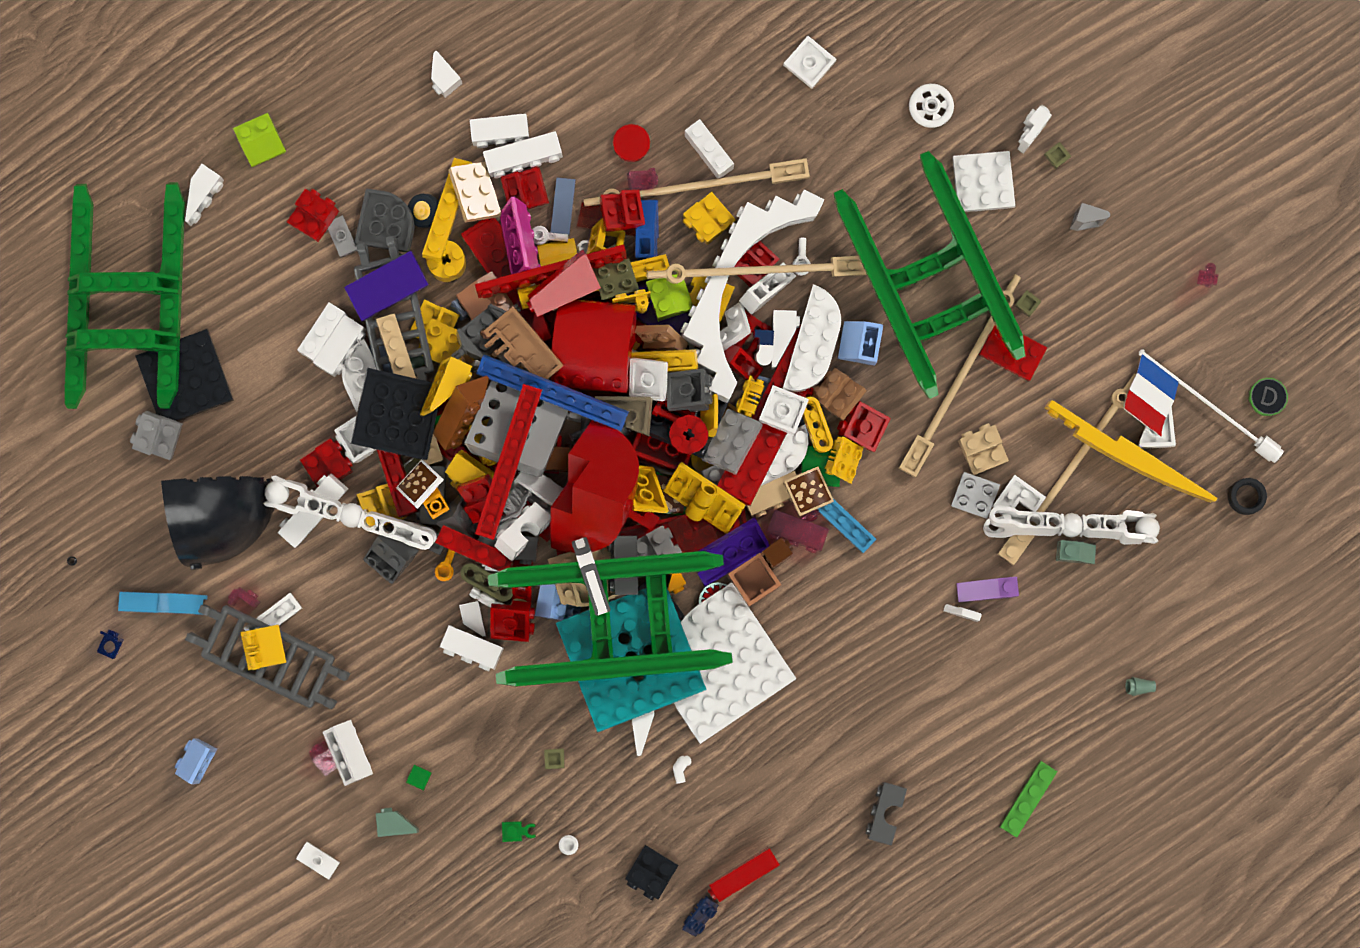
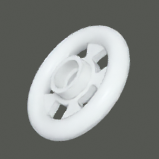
(935, 90)

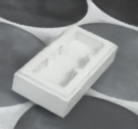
(318, 860)

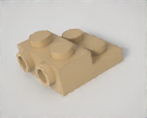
(983, 449)

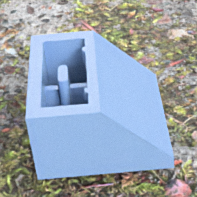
(860, 342)
(550, 606)

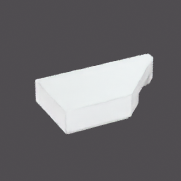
(962, 612)
(472, 617)

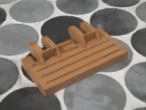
(523, 344)

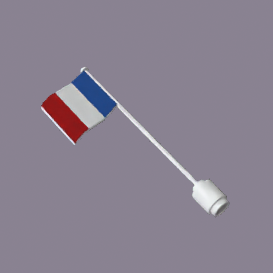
(1154, 393)

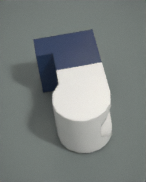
(764, 346)

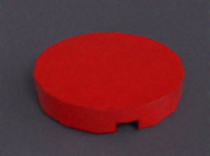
(631, 143)

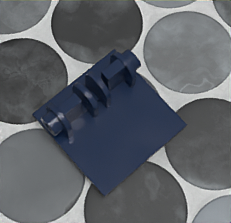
(706, 910)

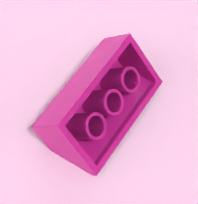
(518, 236)

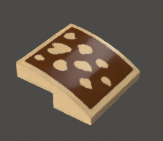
(808, 491)

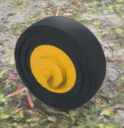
(423, 209)

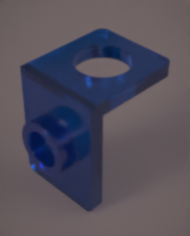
(112, 636)

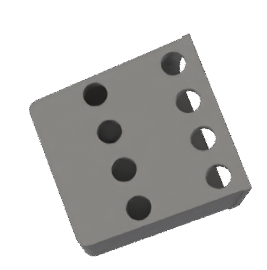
(542, 434)

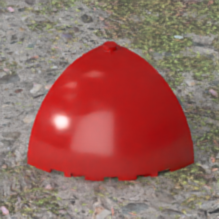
(598, 490)

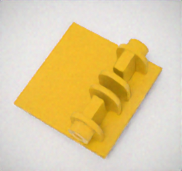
(640, 298)
(441, 340)
(745, 404)
(846, 459)
(263, 647)

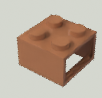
(754, 580)

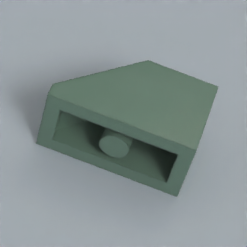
(1075, 552)
(393, 823)

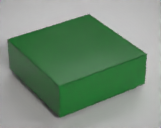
(419, 777)

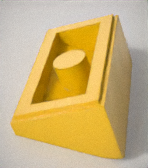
(710, 416)

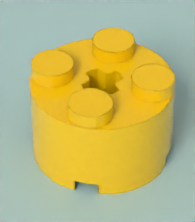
(452, 270)

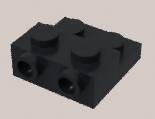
(651, 873)

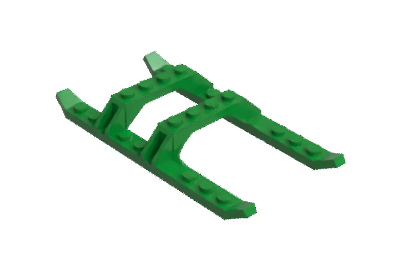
(889, 281)
(86, 283)
(602, 663)

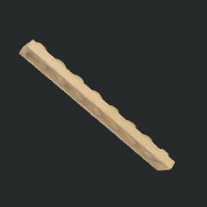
(401, 364)

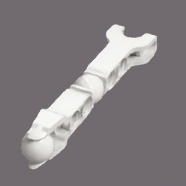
(349, 514)
(1071, 525)

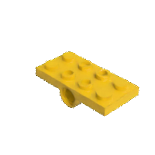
(703, 498)

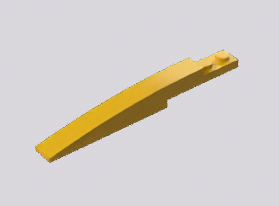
(1127, 454)

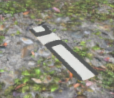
(591, 576)

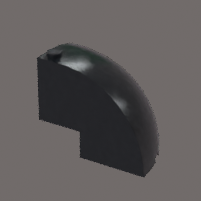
(214, 517)

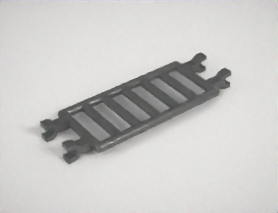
(416, 313)
(257, 678)

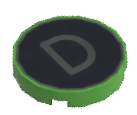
(1268, 397)

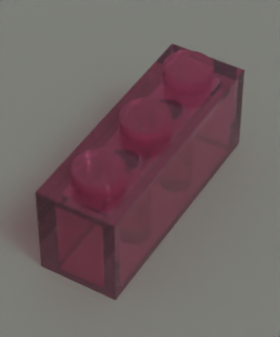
(797, 531)

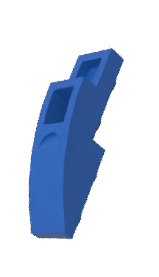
(647, 234)

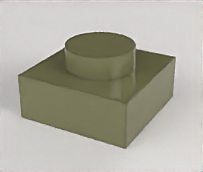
(1057, 155)
(1028, 303)
(554, 758)

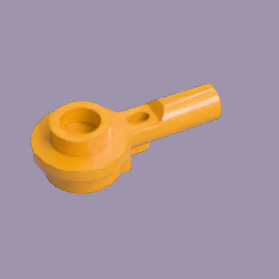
(444, 570)

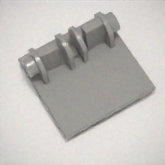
(975, 495)
(514, 504)

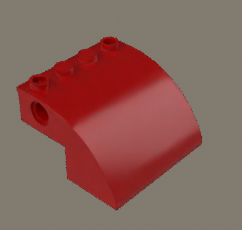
(594, 345)

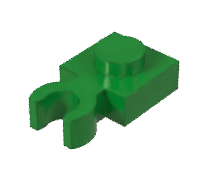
(513, 831)

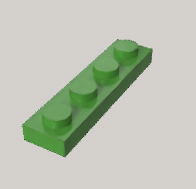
(1028, 799)

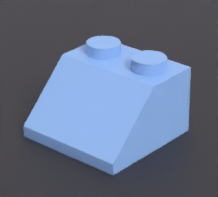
(195, 761)

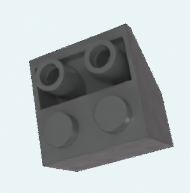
(457, 518)
(390, 556)

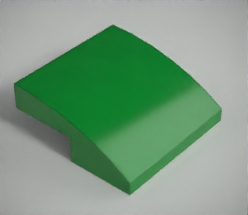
(816, 459)

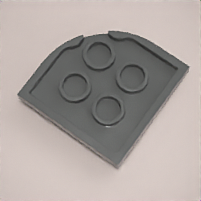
(382, 217)

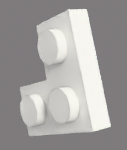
(737, 326)
(1019, 492)

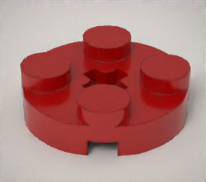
(679, 440)

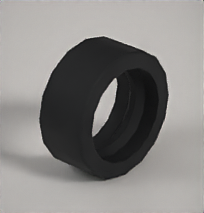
(1261, 493)

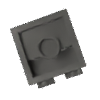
(689, 390)

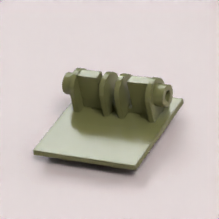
(616, 279)

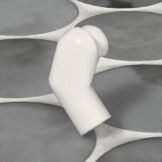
(679, 766)

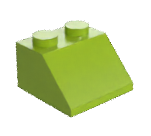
(259, 140)
(669, 298)

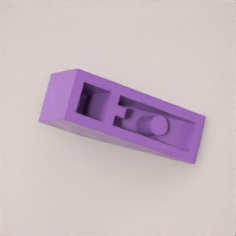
(988, 589)

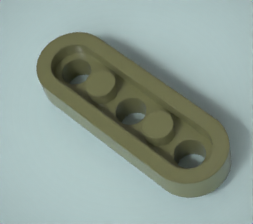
(478, 579)

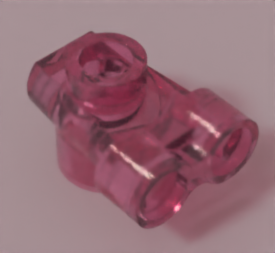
(1208, 277)

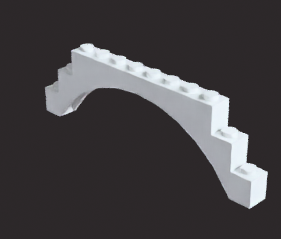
(752, 226)

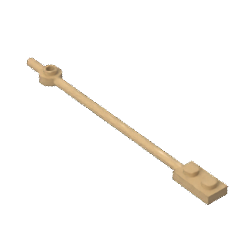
(778, 173)
(839, 267)
(922, 446)
(1018, 543)

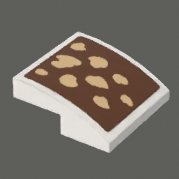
(419, 483)

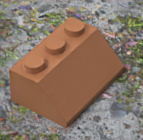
(475, 306)

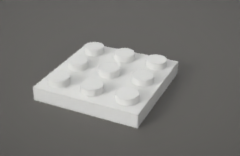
(984, 181)

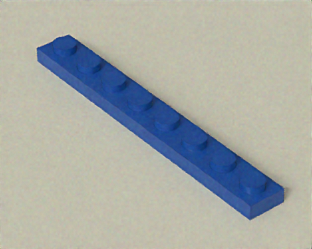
(554, 392)

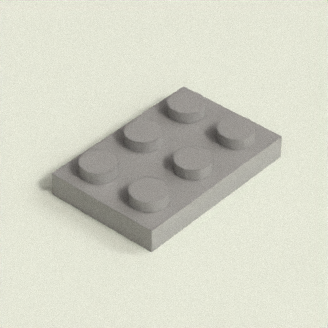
(732, 441)

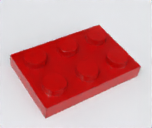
(997, 352)

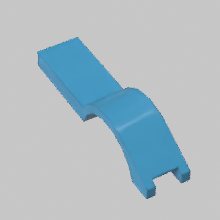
(160, 602)

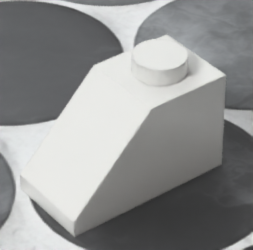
(443, 76)

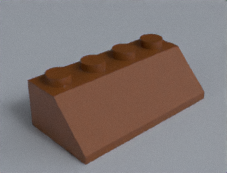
(460, 412)

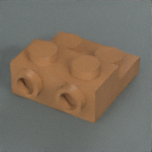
(660, 338)
(838, 393)

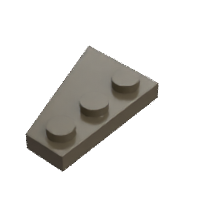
(639, 411)

